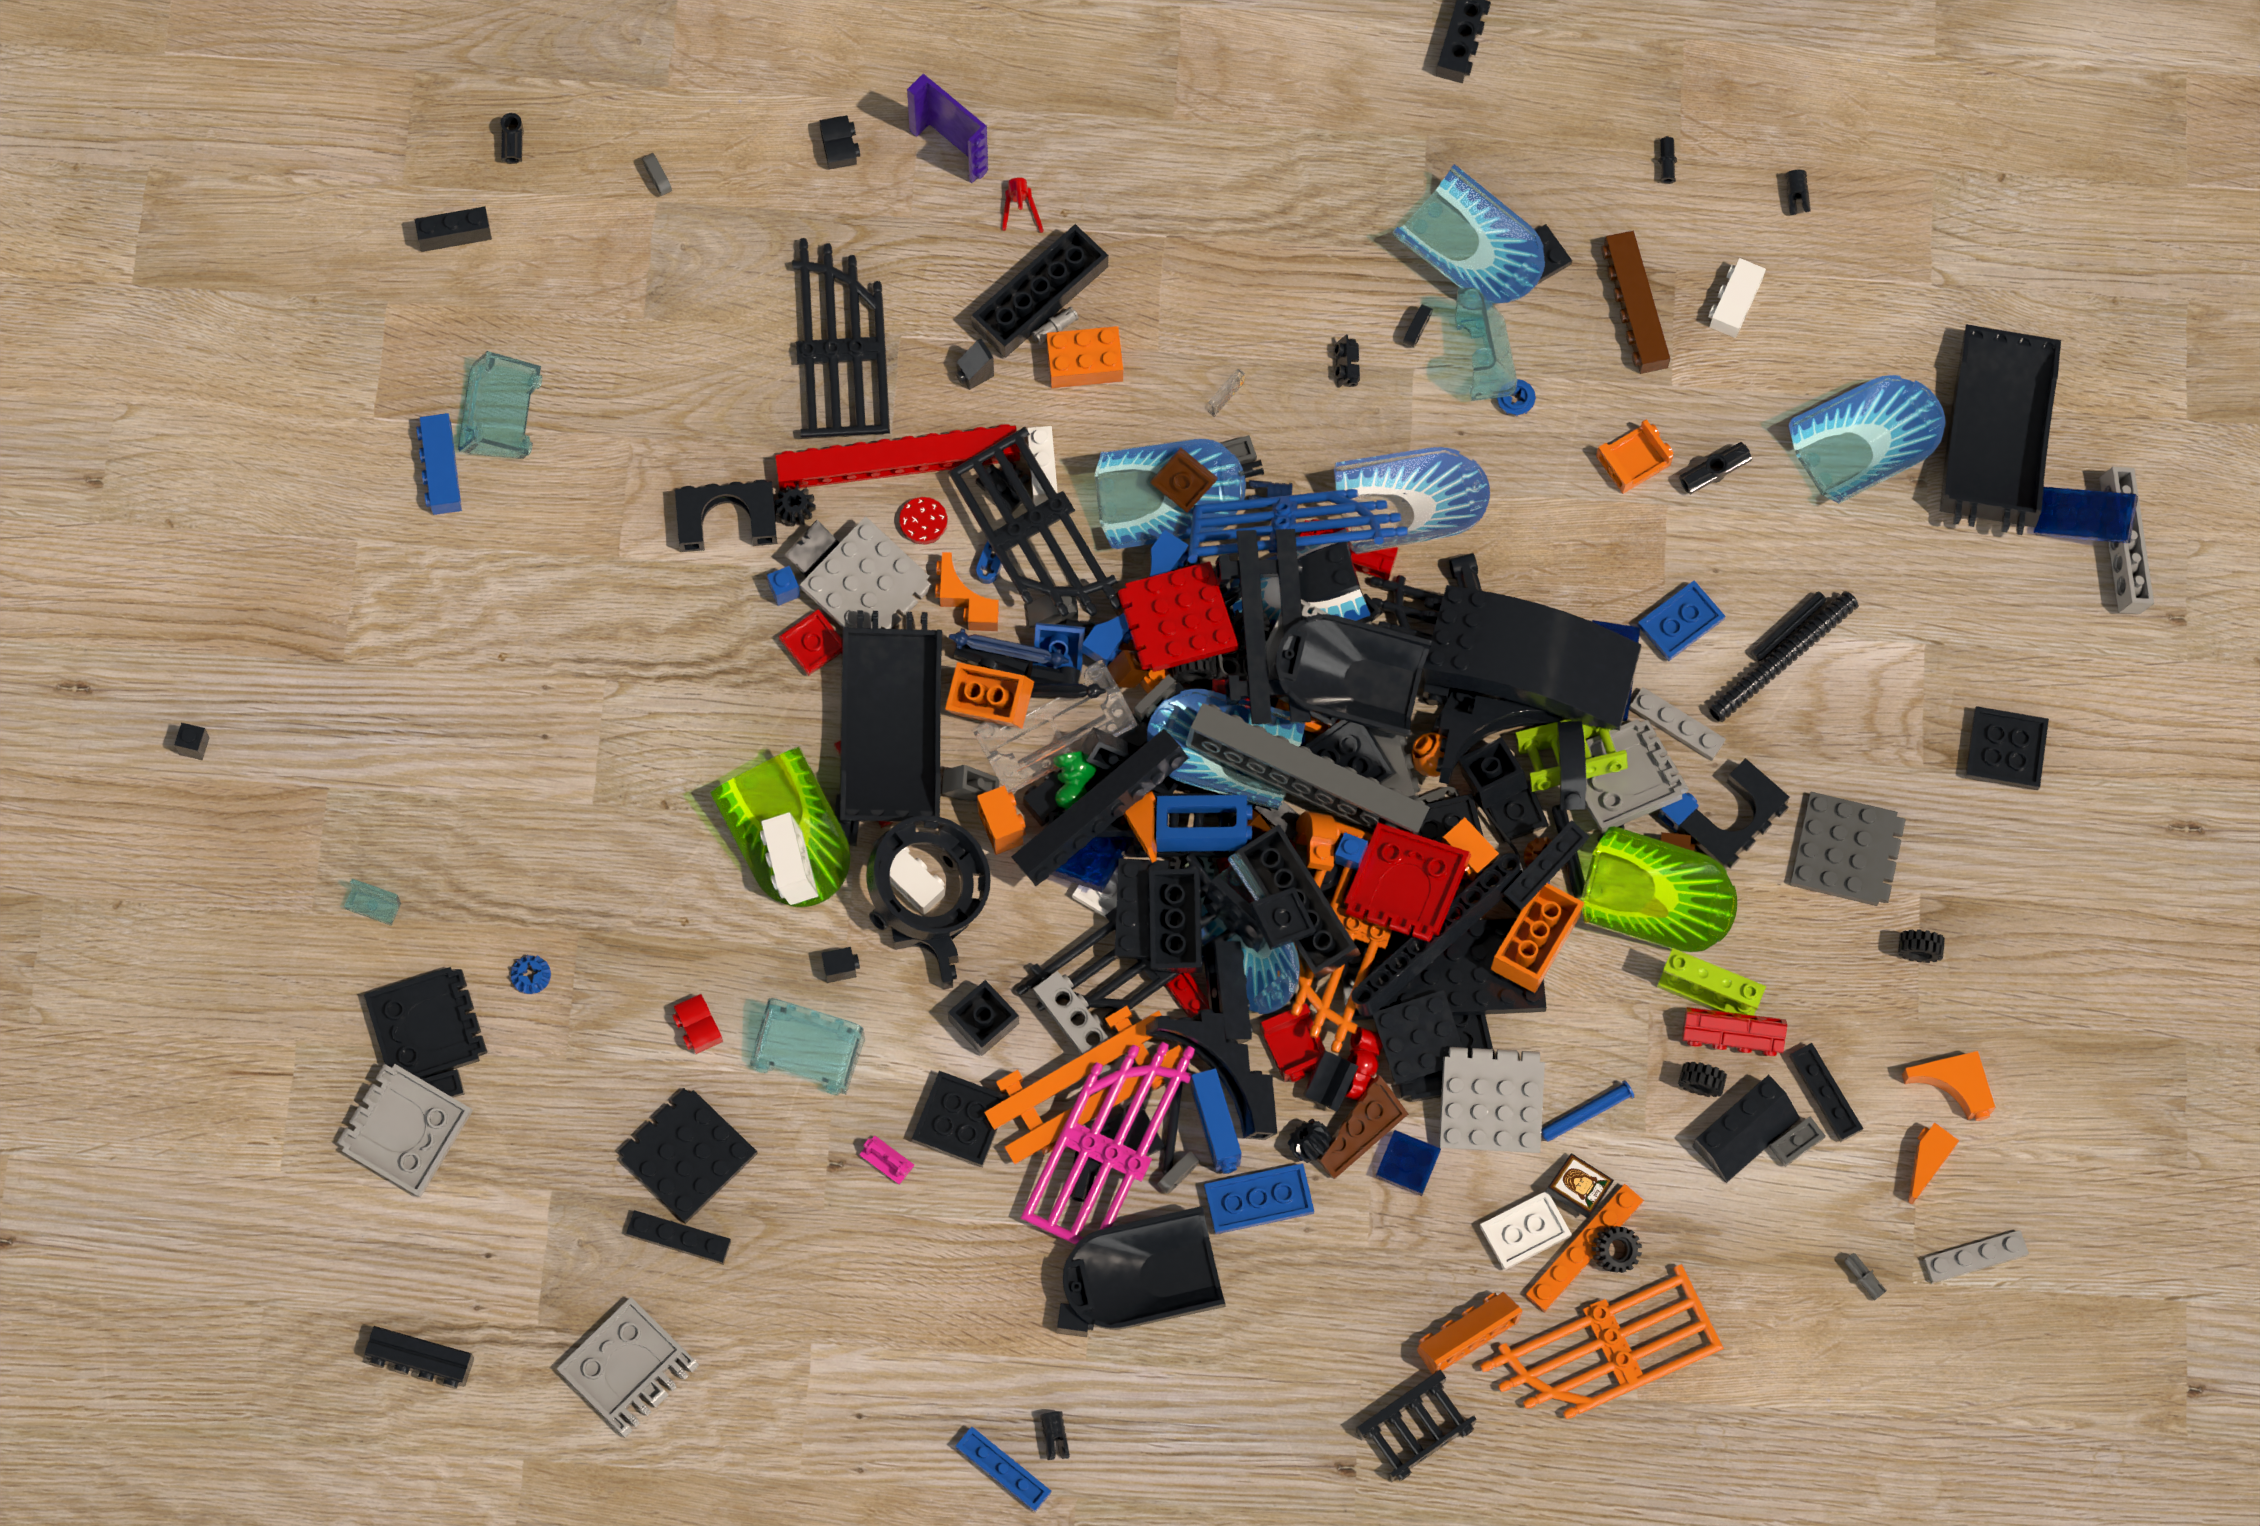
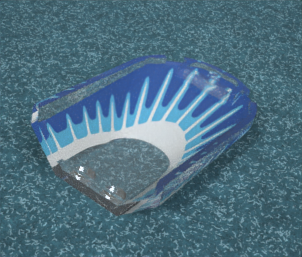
(1430, 487)

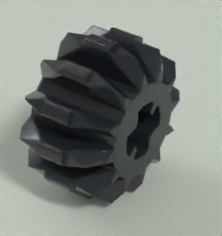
(795, 497)
(1309, 1140)

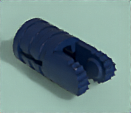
(1274, 489)

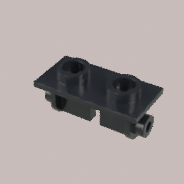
(1345, 352)

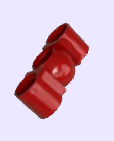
(1364, 1048)

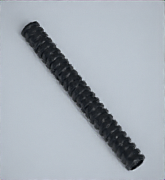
(1783, 656)

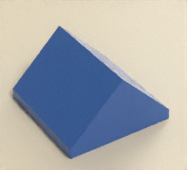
(1062, 637)

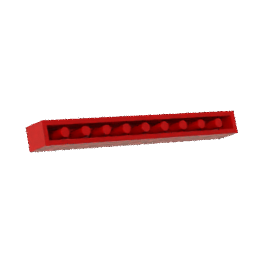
(889, 457)

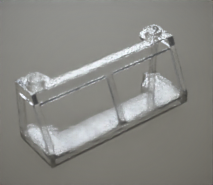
(1019, 773)

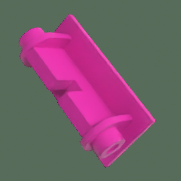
(886, 1159)

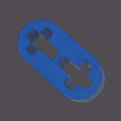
(984, 560)

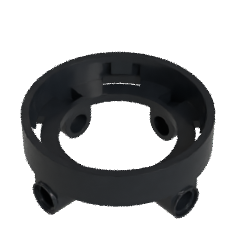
(958, 852)

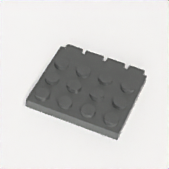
(1847, 849)

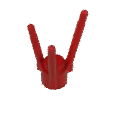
(1018, 192)

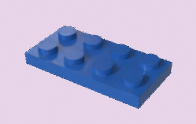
(1259, 1198)

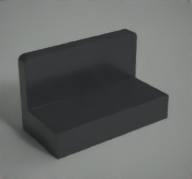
(1285, 817)
(1330, 1080)

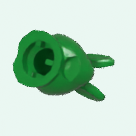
(1075, 775)

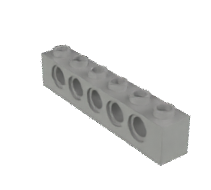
(2129, 559)
(1061, 985)

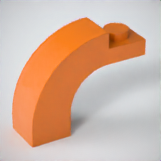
(1319, 834)

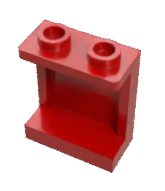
(1291, 1043)

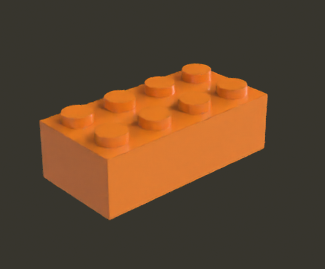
(1537, 937)

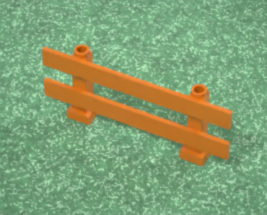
(1024, 1100)

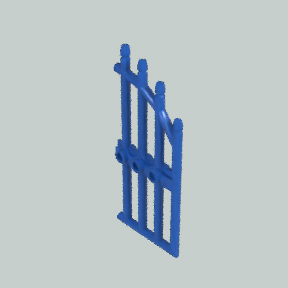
(1284, 517)

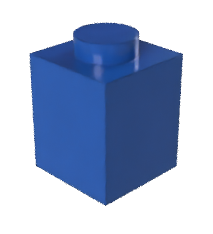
(783, 585)
(1679, 811)
(1351, 851)

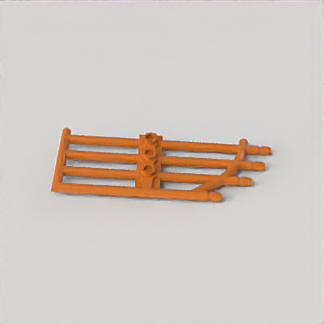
(1358, 929)
(1615, 1347)

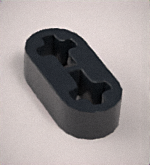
(1418, 325)

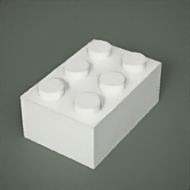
(788, 858)

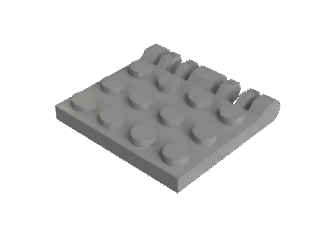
(623, 1363)

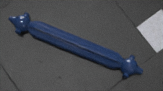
(1009, 648)

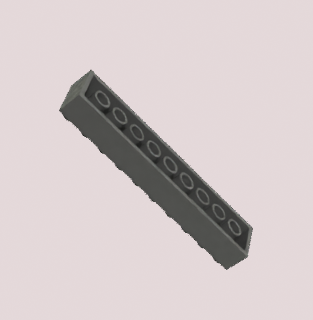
(1302, 772)

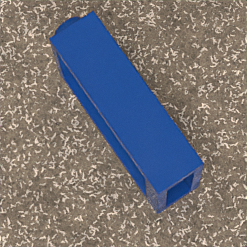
(1203, 837)
(1216, 1121)

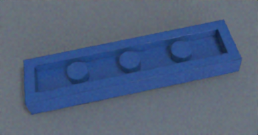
(1003, 1469)

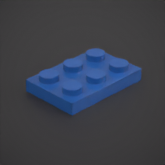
(1681, 620)

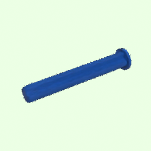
(1587, 1111)

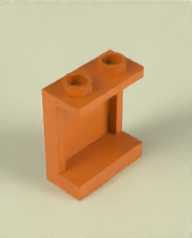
(1635, 456)

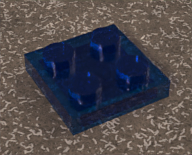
(1408, 1163)

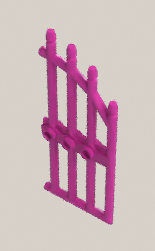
(1103, 1149)

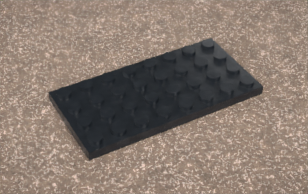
(1459, 971)

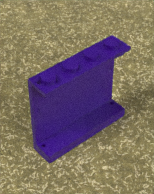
(934, 107)

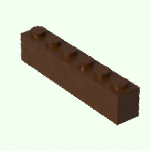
(1636, 302)

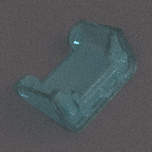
(1492, 366)
(498, 407)
(808, 1045)

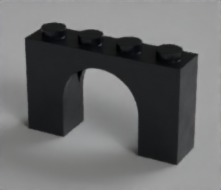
(695, 503)
(1765, 801)

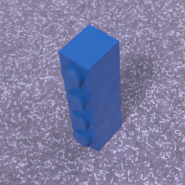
(440, 464)

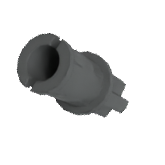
(1865, 1276)

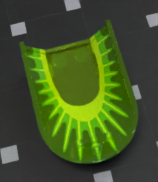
(774, 789)
(1658, 892)

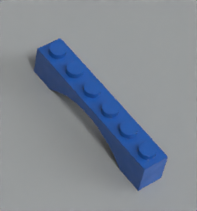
(1108, 637)

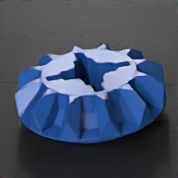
(1527, 399)
(540, 979)

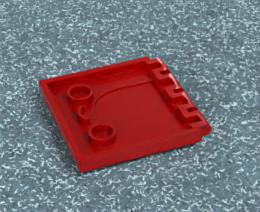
(1177, 617)
(1406, 882)

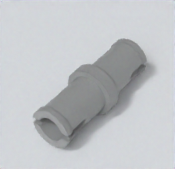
(1055, 325)

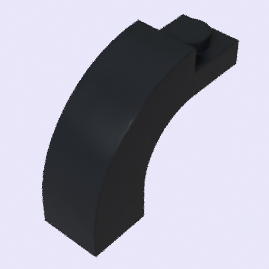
(1572, 765)
(942, 949)

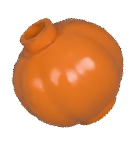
(1426, 753)

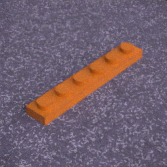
(1580, 1251)

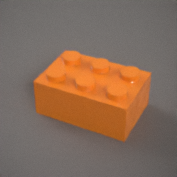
(1084, 357)
(989, 695)

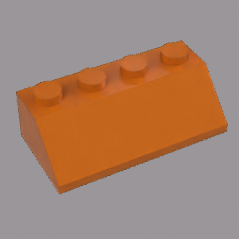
(1469, 1332)

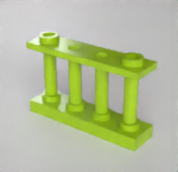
(1546, 736)
(1709, 985)

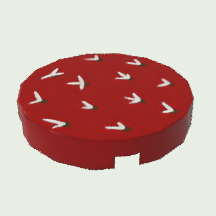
(923, 520)

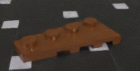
(1363, 1127)

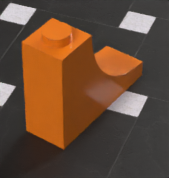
(1961, 1078)

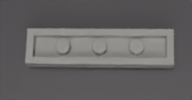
(1677, 724)
(1976, 1257)

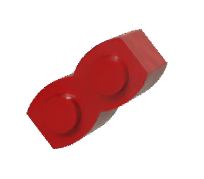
(697, 1023)

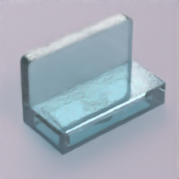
(372, 902)

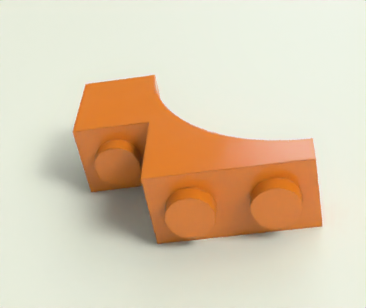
(978, 611)

